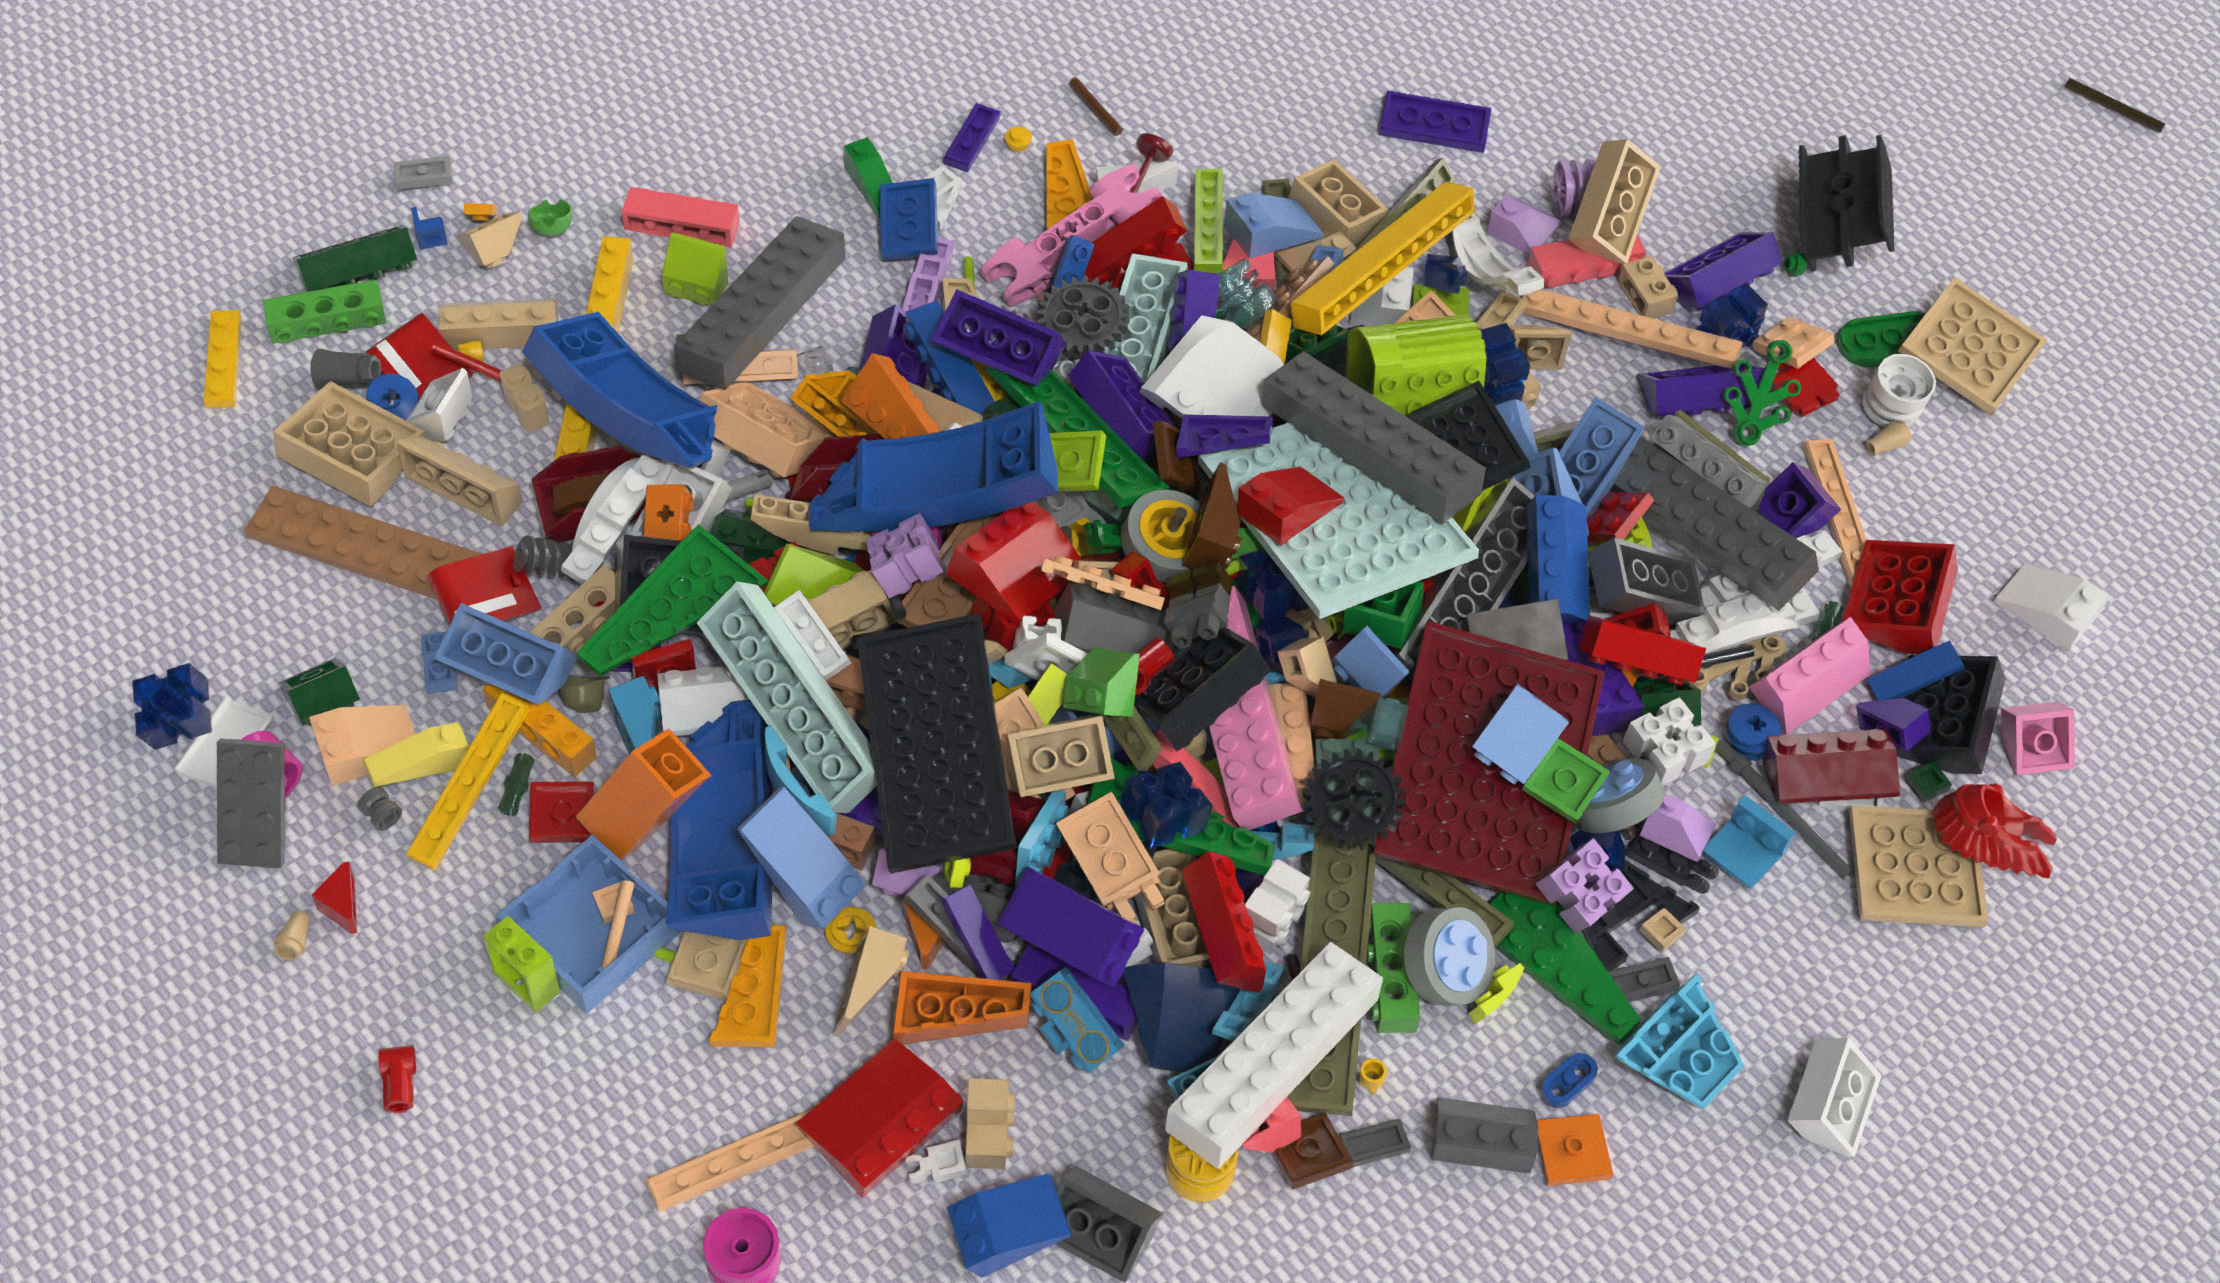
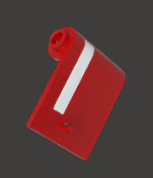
(409, 354)
(485, 584)

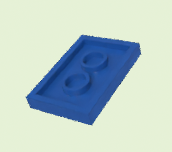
(908, 219)

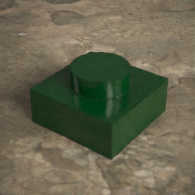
(1929, 781)

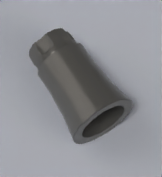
(343, 368)

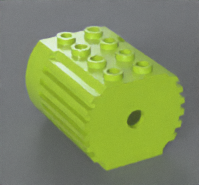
(1416, 360)

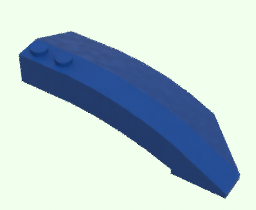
(941, 475)

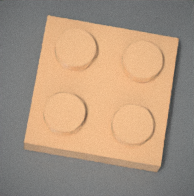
(1804, 339)

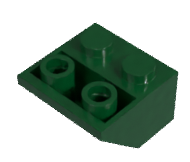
(1314, 344)

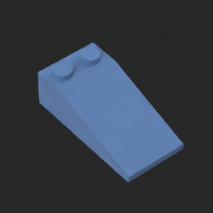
(1599, 451)
(800, 860)

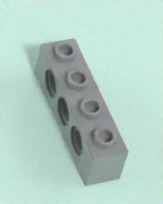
(1708, 460)

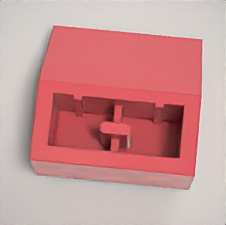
(1277, 1130)

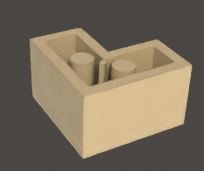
(988, 1115)

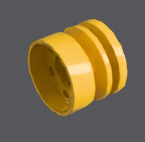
(1194, 1176)

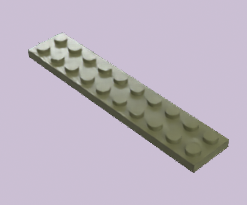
(1338, 914)

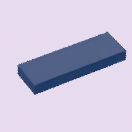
(1916, 672)

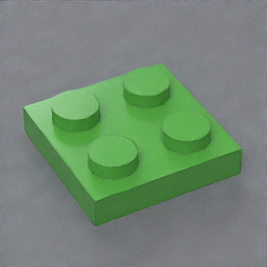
(1566, 780)

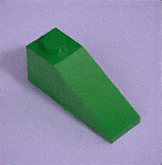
(867, 171)

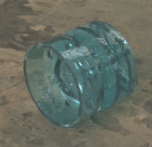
(1242, 299)

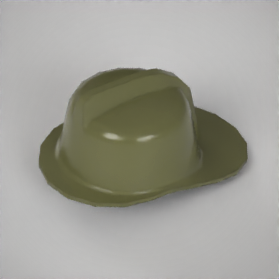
(583, 693)

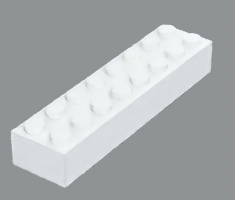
(1273, 1055)

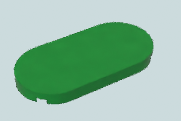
(1874, 338)

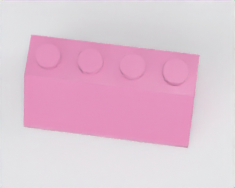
(1815, 675)

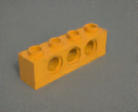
(551, 733)

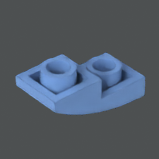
(437, 675)

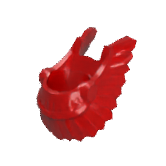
(1989, 829)

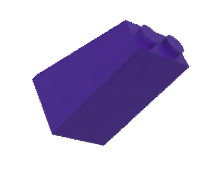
(1071, 926)

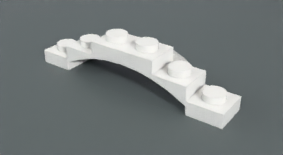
(1485, 263)
(609, 514)
(1721, 588)
(1744, 621)

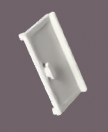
(228, 721)

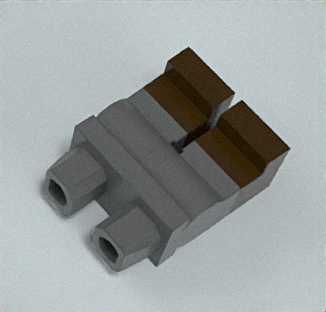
(1198, 603)

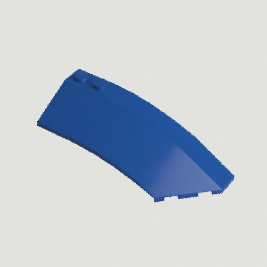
(620, 391)
(713, 873)

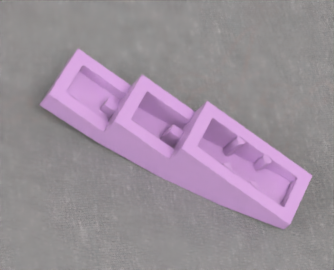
(927, 278)

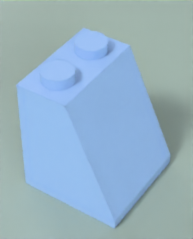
(1519, 735)

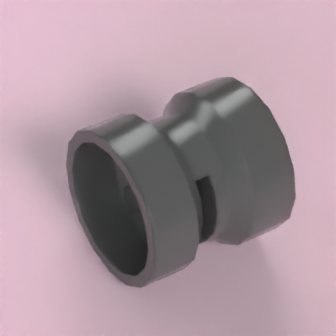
(380, 809)

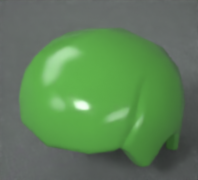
(549, 218)

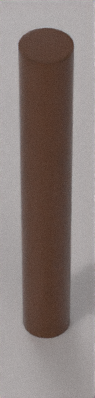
(1095, 106)

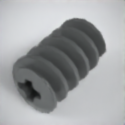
(541, 555)

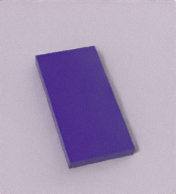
(1435, 121)

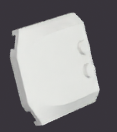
(1213, 372)

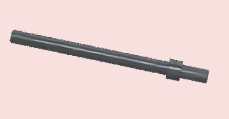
(1742, 766)

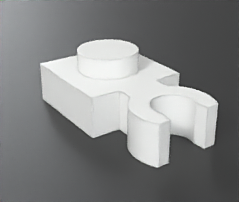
(944, 1163)

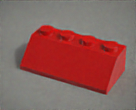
(1225, 922)

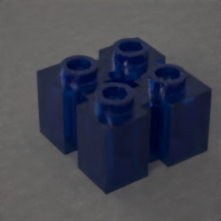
(1735, 316)
(1504, 364)
(1268, 586)
(171, 706)
(1166, 804)

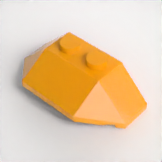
(822, 398)

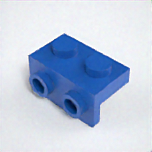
(1072, 260)

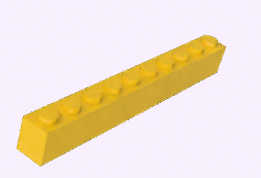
(1382, 258)
(608, 299)

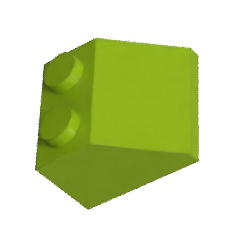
(694, 269)

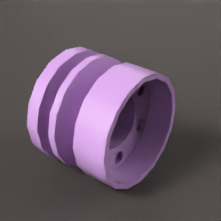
(1570, 185)

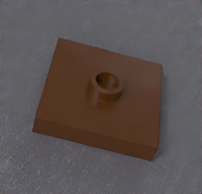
(1172, 470)
(1314, 1155)

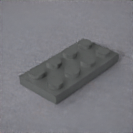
(250, 803)

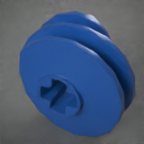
(391, 387)
(1749, 729)

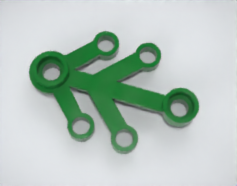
(1760, 396)

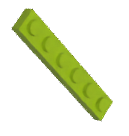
(1208, 220)

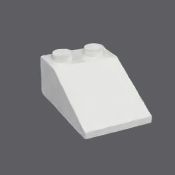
(2052, 603)

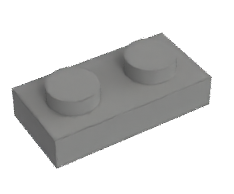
(423, 172)

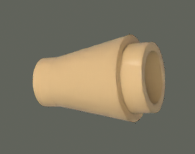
(1890, 438)
(292, 938)

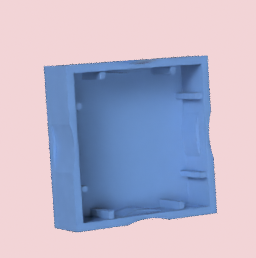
(567, 922)

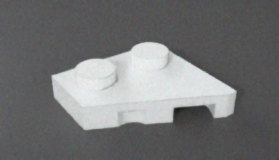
(948, 188)

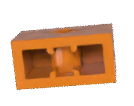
(660, 504)

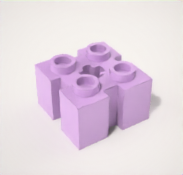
(904, 555)
(1584, 886)

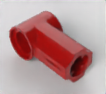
(1151, 661)
(397, 1069)

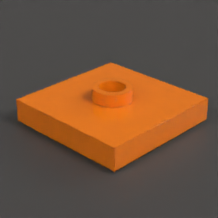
(1573, 1150)

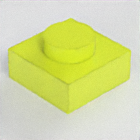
(956, 871)

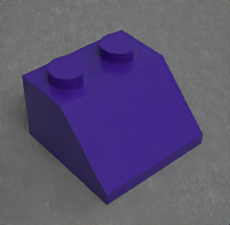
(1797, 502)

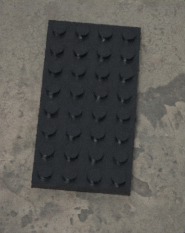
(935, 744)

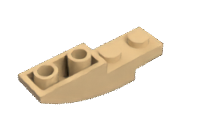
(791, 522)

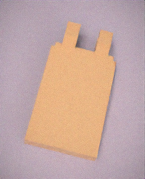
(1013, 714)
(1111, 855)

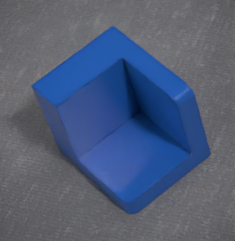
(429, 231)

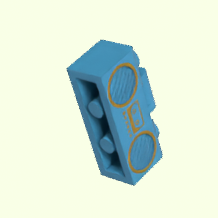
(1078, 1020)

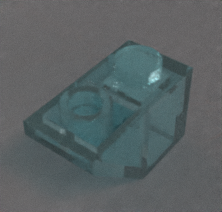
(1386, 724)

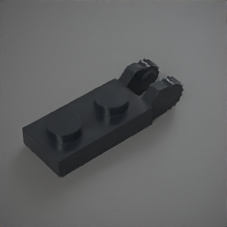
(1672, 864)

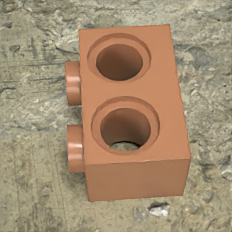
(854, 840)

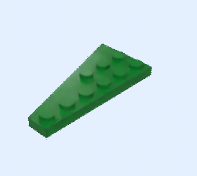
(668, 601)
(1239, 844)

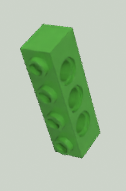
(324, 311)
(1399, 1014)

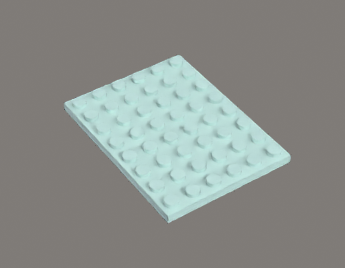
(1359, 547)

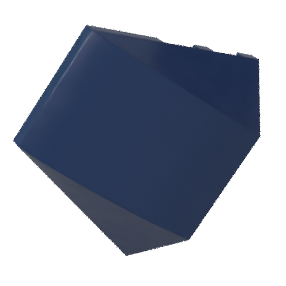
(1177, 1013)

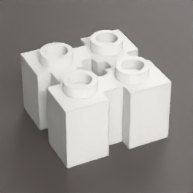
(1669, 740)
(1278, 905)

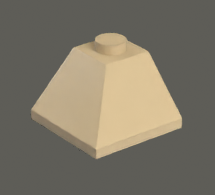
(491, 239)
(1300, 254)
(1542, 345)

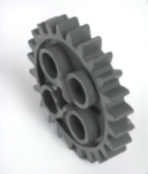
(1082, 322)

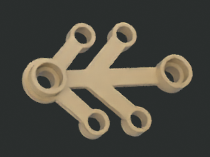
(1761, 651)

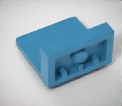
(1749, 843)

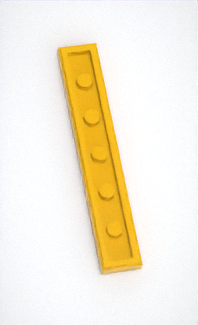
(468, 781)

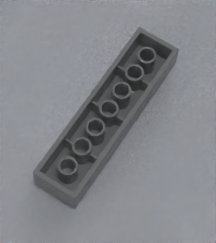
(759, 302)
(1373, 437)
(1718, 526)
(1480, 584)

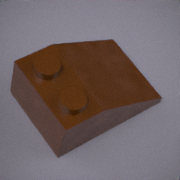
(1215, 524)

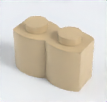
(524, 398)

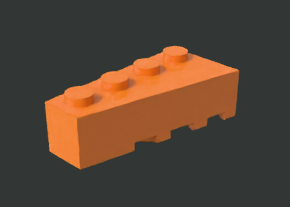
(886, 402)
(958, 1006)

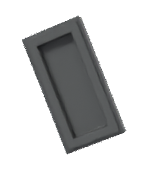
(1376, 1142)

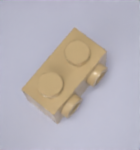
(1648, 288)

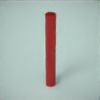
(466, 361)

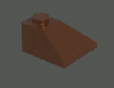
(1341, 710)

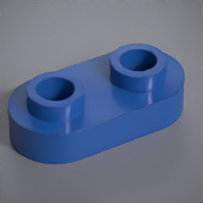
(1567, 1081)

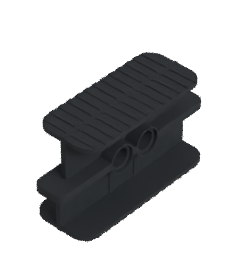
(1845, 201)

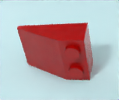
(1285, 502)

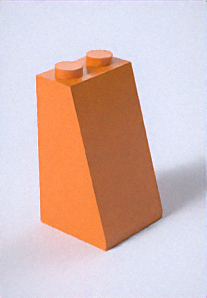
(643, 794)

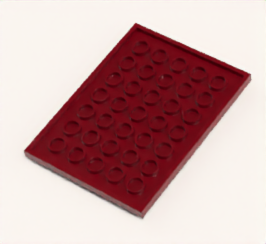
(1457, 809)

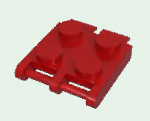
(1816, 387)

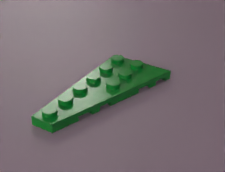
(1564, 964)

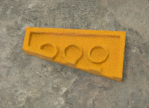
(1065, 182)
(755, 995)

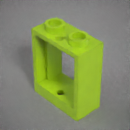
(519, 957)

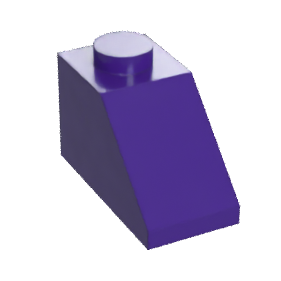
(1901, 717)

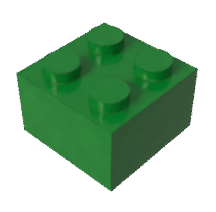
(1387, 615)

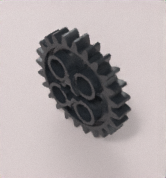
(1358, 825)

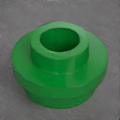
(1795, 263)

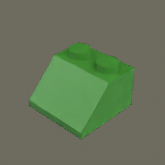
(1103, 683)

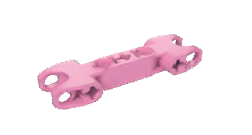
(1032, 262)

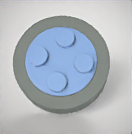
(1624, 798)
(1449, 956)

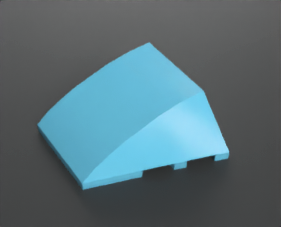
(1683, 1046)

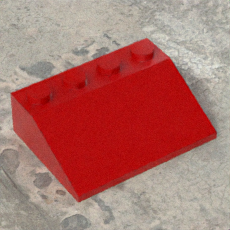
(1007, 558)
(1903, 593)
(880, 1116)

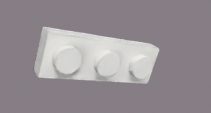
(812, 635)

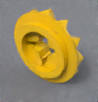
(842, 922)

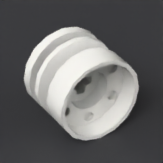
(1899, 390)

